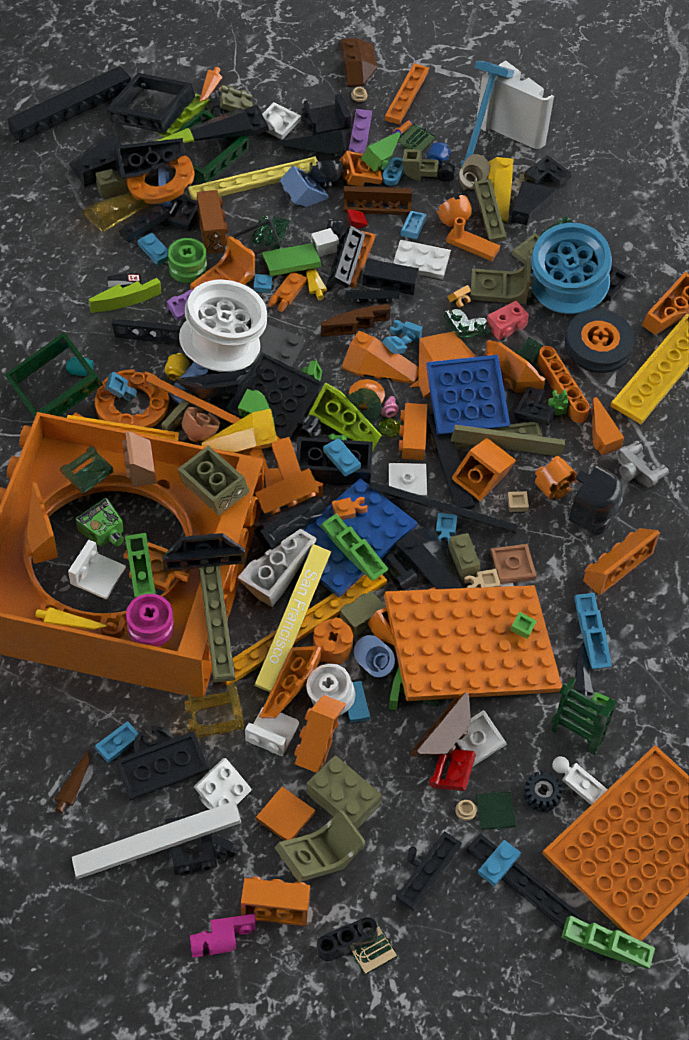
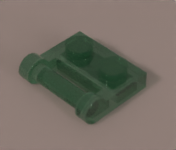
(90, 474)

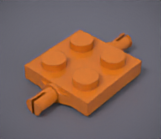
(161, 578)

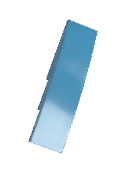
(592, 631)

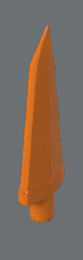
(211, 81)

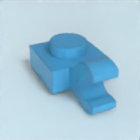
(412, 330)
(396, 344)
(118, 386)

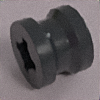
(446, 170)
(336, 226)

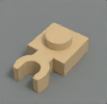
(483, 579)

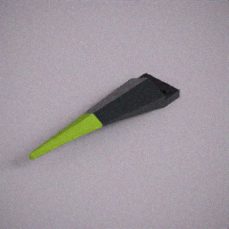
(232, 124)

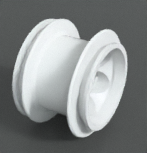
(223, 325)

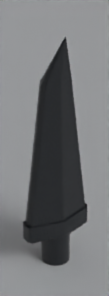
(582, 675)

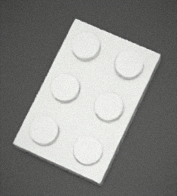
(429, 259)

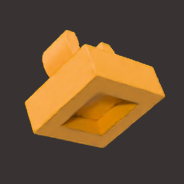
(460, 294)

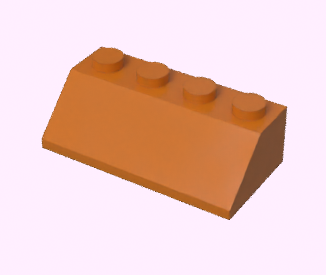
(621, 559)

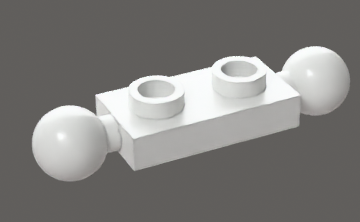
(579, 780)

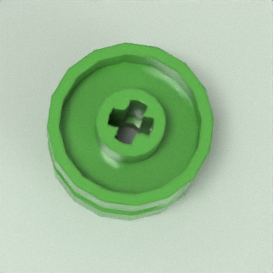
(187, 260)

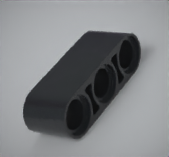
(342, 948)

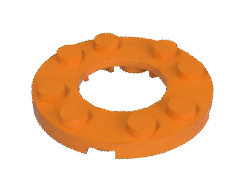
(167, 192)
(149, 418)

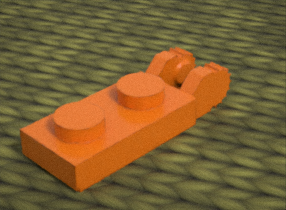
(288, 291)

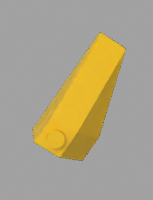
(501, 179)
(250, 432)

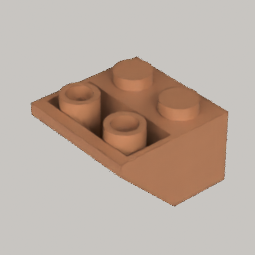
(138, 460)

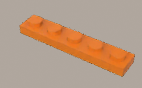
(406, 94)

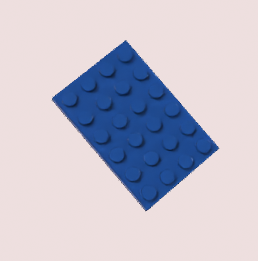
(380, 526)

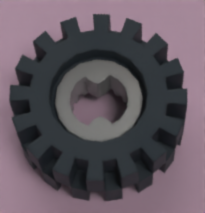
(553, 793)

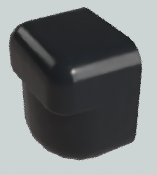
(596, 500)

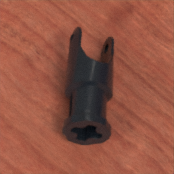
(215, 105)

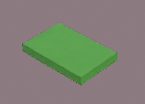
(291, 259)

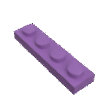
(360, 131)

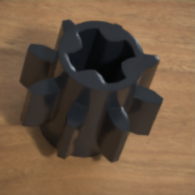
(309, 426)

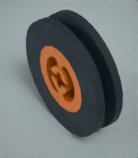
(595, 355)

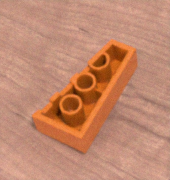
(670, 307)

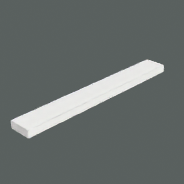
(156, 840)

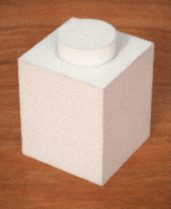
(324, 242)

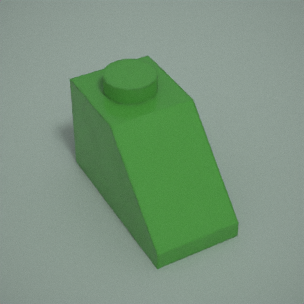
(252, 402)

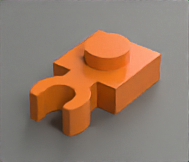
(347, 509)

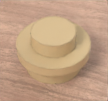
(359, 94)
(465, 810)

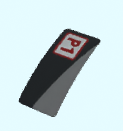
(127, 278)

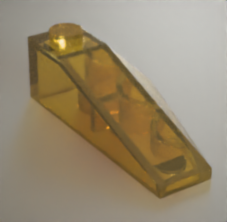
(113, 210)

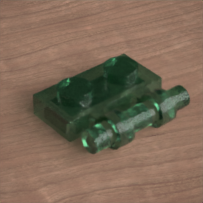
(281, 226)

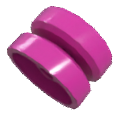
(150, 620)

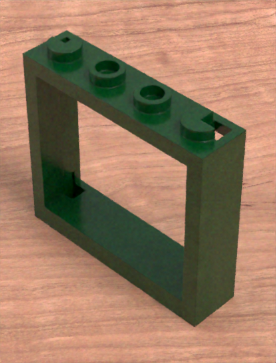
(222, 161)
(39, 359)

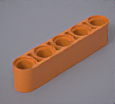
(560, 379)

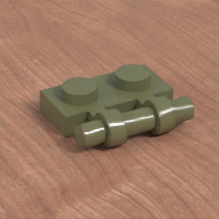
(230, 102)

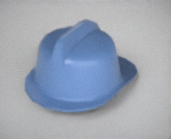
(374, 656)

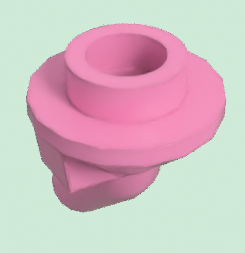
(390, 408)

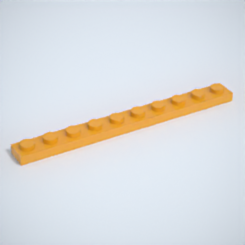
(326, 609)

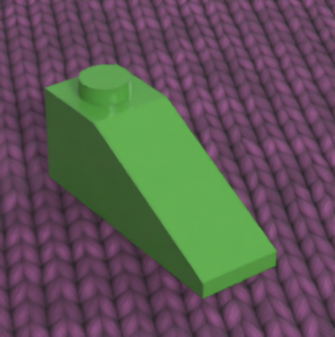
(379, 153)
(140, 564)

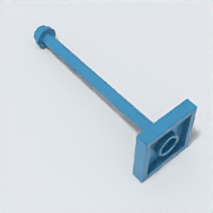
(493, 72)

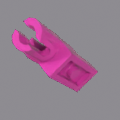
(222, 935)

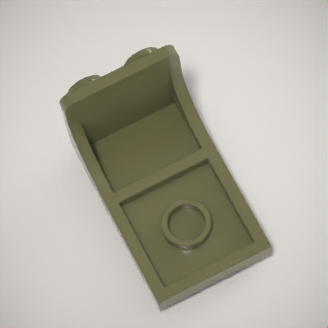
(502, 285)
(322, 851)

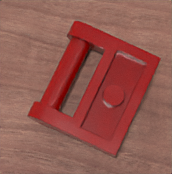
(458, 771)

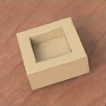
(517, 501)

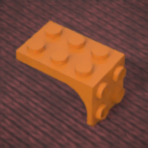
(235, 265)

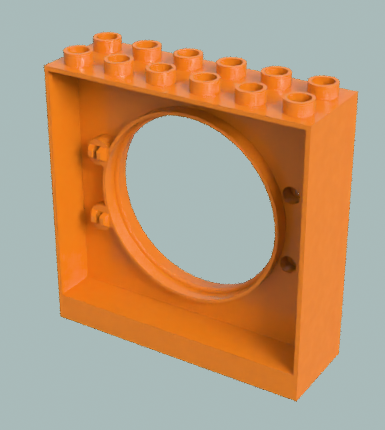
(109, 652)

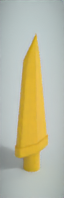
(315, 283)
(62, 618)

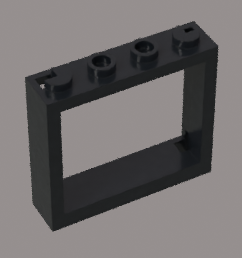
(161, 123)

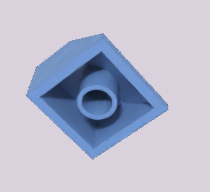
(302, 187)

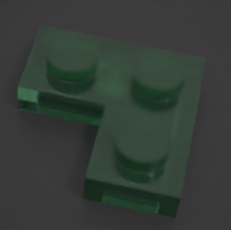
(466, 327)

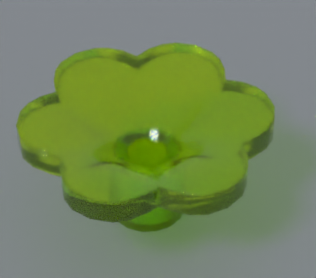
(389, 427)

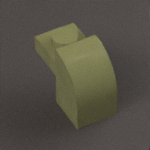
(416, 167)

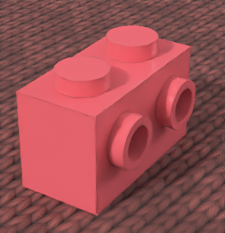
(508, 320)

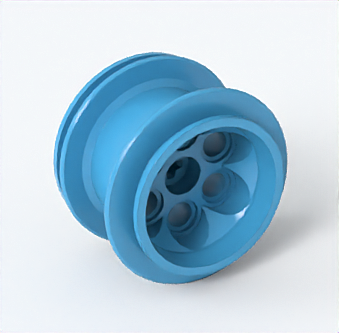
(567, 255)

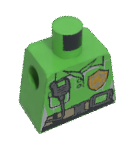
(101, 524)

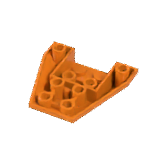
(439, 348)

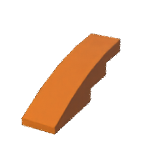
(286, 459)

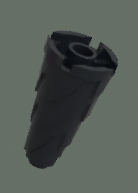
(283, 524)

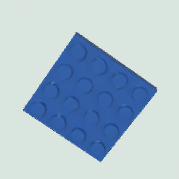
(467, 393)

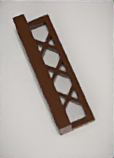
(377, 197)

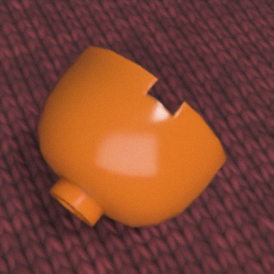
(454, 208)

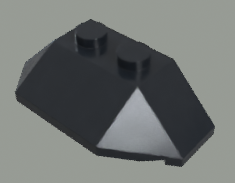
(214, 384)
(203, 552)

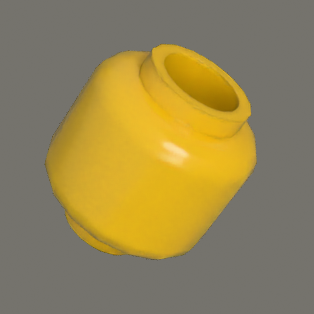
(176, 366)

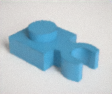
(446, 526)

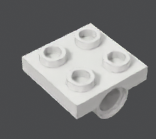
(280, 120)
(222, 786)

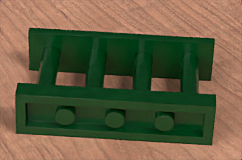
(601, 719)

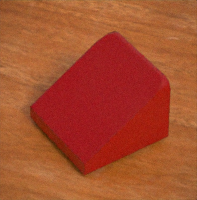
(356, 218)

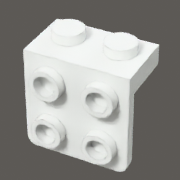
(272, 733)

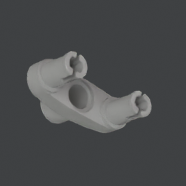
(634, 468)

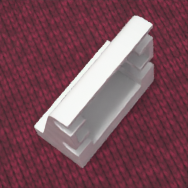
(517, 109)

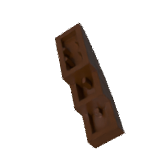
(350, 321)

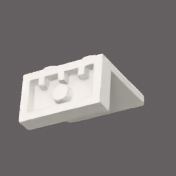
(95, 572)

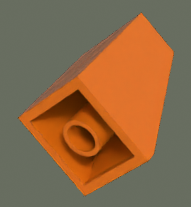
(483, 469)

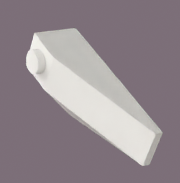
(275, 570)

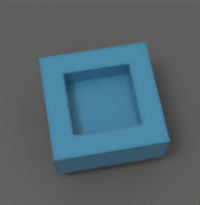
(263, 283)

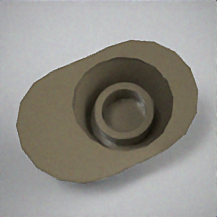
(474, 169)

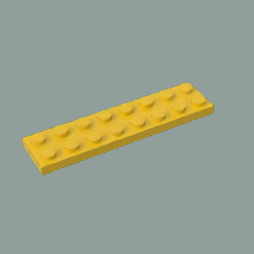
(656, 375)

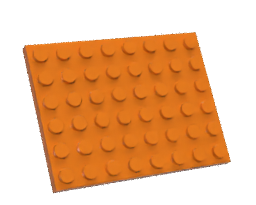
(464, 643)
(632, 846)

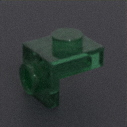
(530, 350)

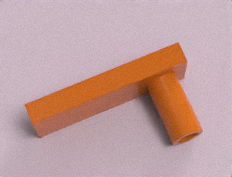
(471, 242)

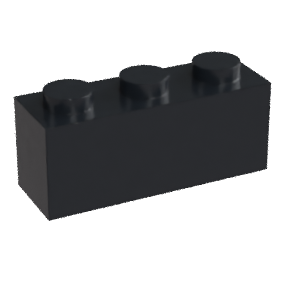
(390, 276)

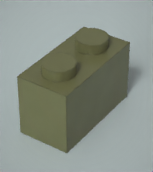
(463, 556)
(360, 612)

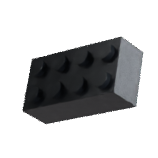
(312, 457)

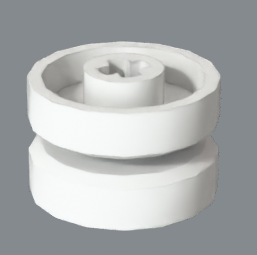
(333, 682)

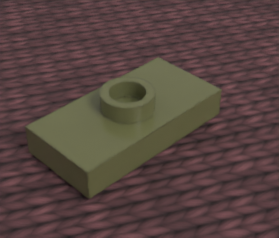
(175, 418)

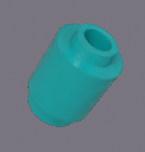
(75, 367)

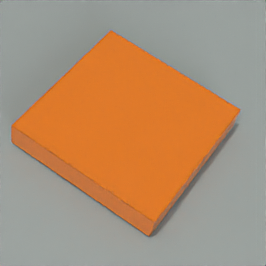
(285, 814)

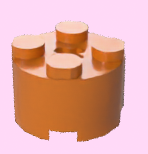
(555, 478)
(334, 639)

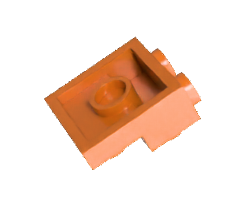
(357, 171)

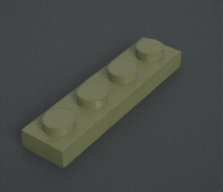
(489, 210)

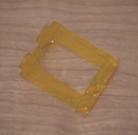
(231, 697)

